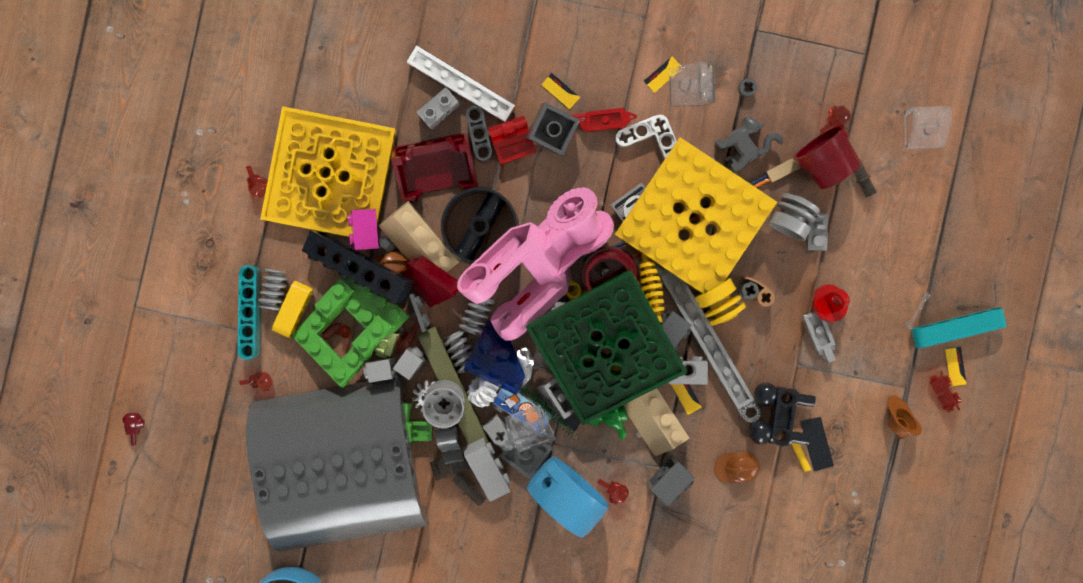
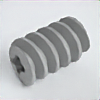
(273, 289)
(475, 316)
(459, 349)

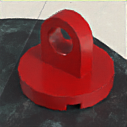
(830, 303)

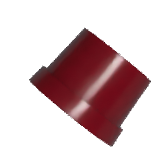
(828, 157)
(614, 257)

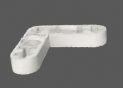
(651, 131)

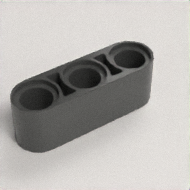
(475, 125)

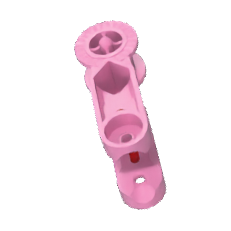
(546, 252)

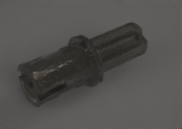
(864, 181)
(469, 489)

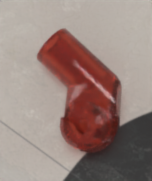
(337, 329)

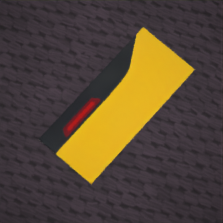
(661, 75)
(560, 91)
(956, 366)
(687, 397)

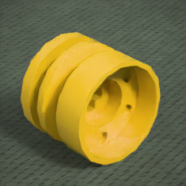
(720, 303)

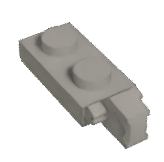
(820, 336)

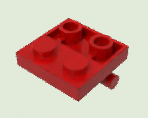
(510, 140)

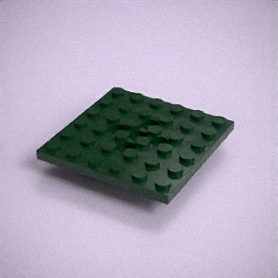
(618, 312)

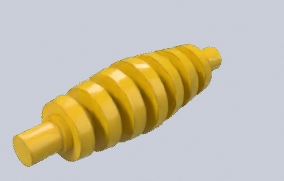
(651, 287)

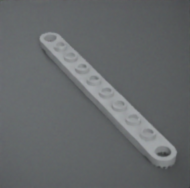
(710, 344)

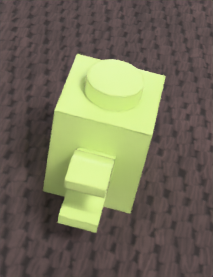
(387, 345)

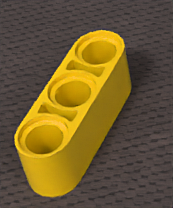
(292, 309)

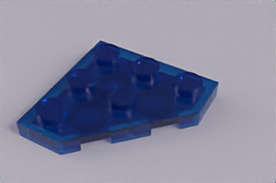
(495, 361)

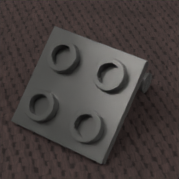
(422, 318)

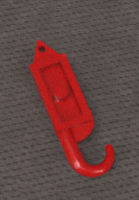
(604, 119)

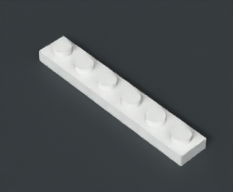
(460, 84)

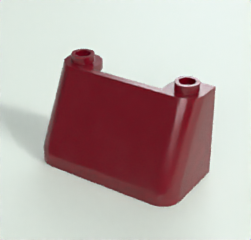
(433, 166)

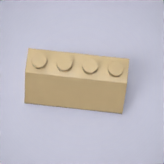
(416, 238)
(656, 422)

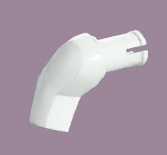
(526, 363)

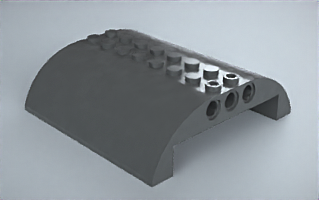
(333, 465)

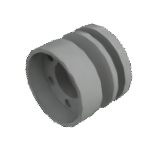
(795, 212)
(441, 414)

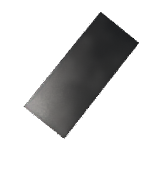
(818, 446)

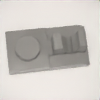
(818, 234)

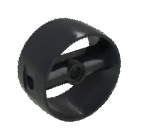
(487, 213)

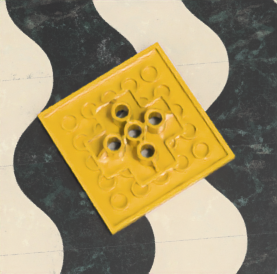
(304, 140)
(733, 210)

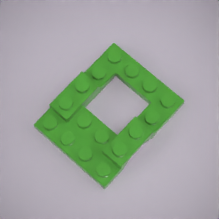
(370, 310)

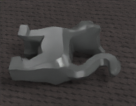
(744, 146)

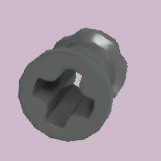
(753, 287)

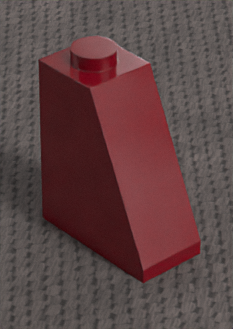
(430, 281)

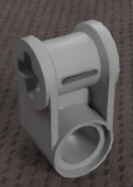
(497, 431)

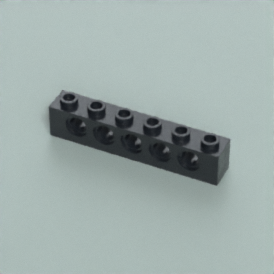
(399, 284)

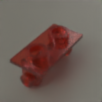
(949, 398)

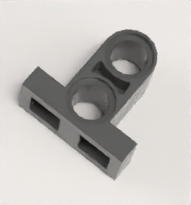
(449, 444)

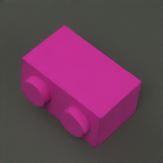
(364, 229)

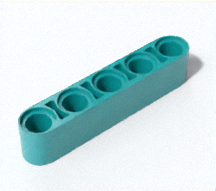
(244, 303)
(958, 327)

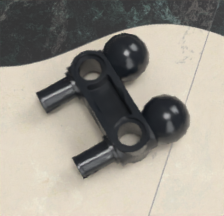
(781, 415)

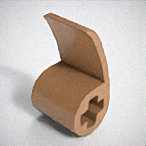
(762, 290)

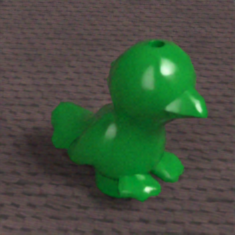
(613, 419)

